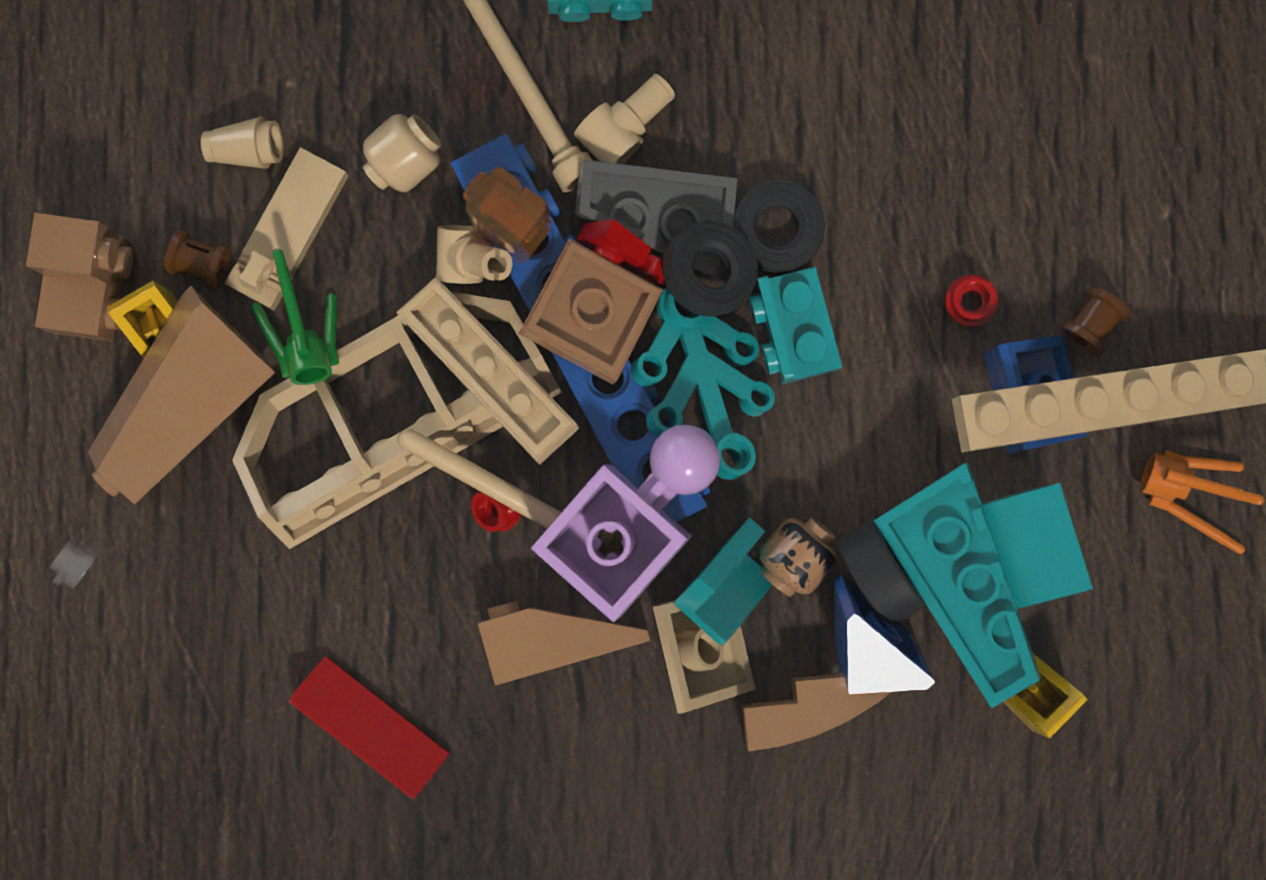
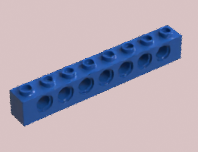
(529, 277)

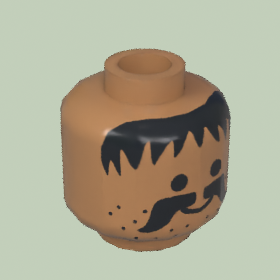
(798, 556)

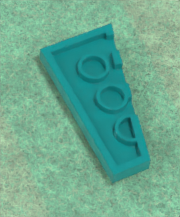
(958, 572)

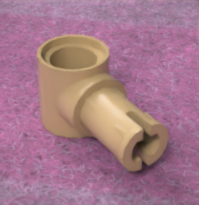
(615, 131)
(467, 257)

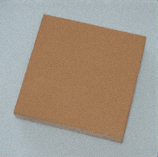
(591, 311)

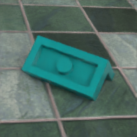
(726, 586)

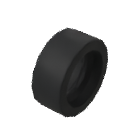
(880, 574)

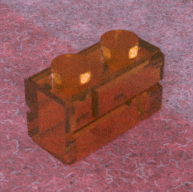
(507, 213)

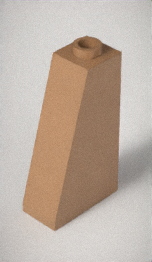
(176, 398)

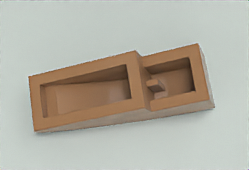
(816, 707)

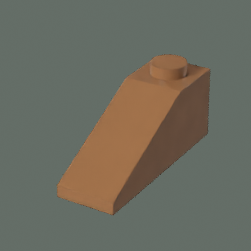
(541, 639)

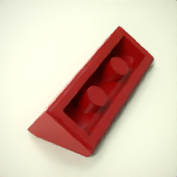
(369, 727)

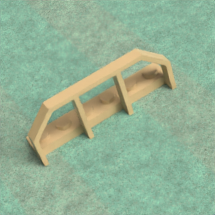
(386, 463)

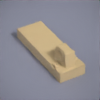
(287, 224)

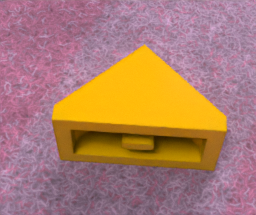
(143, 314)
(1047, 702)

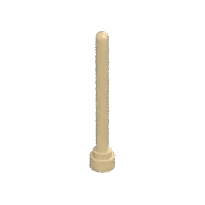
(566, 158)
(489, 483)

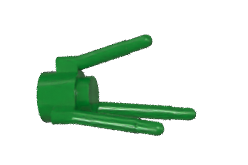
(306, 356)

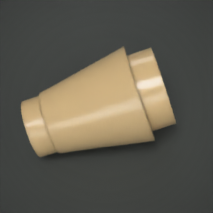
(244, 144)

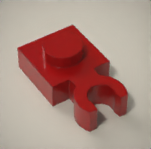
(622, 248)

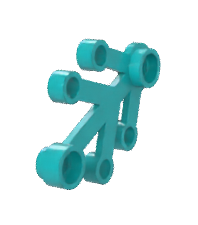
(704, 373)

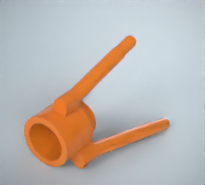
(1170, 479)

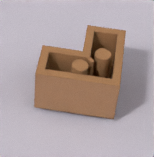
(81, 275)

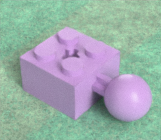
(681, 463)

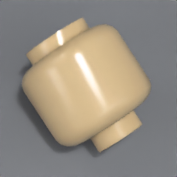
(401, 153)

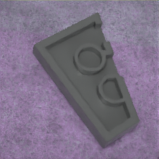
(657, 204)

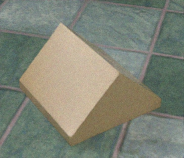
(697, 665)

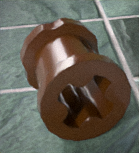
(197, 259)
(1096, 321)

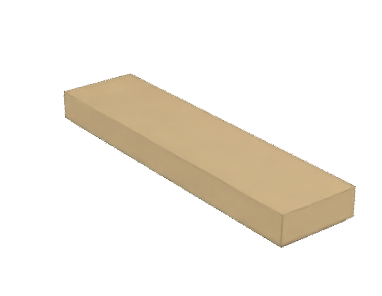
(488, 370)

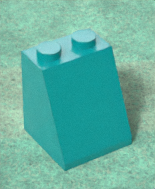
(1037, 545)

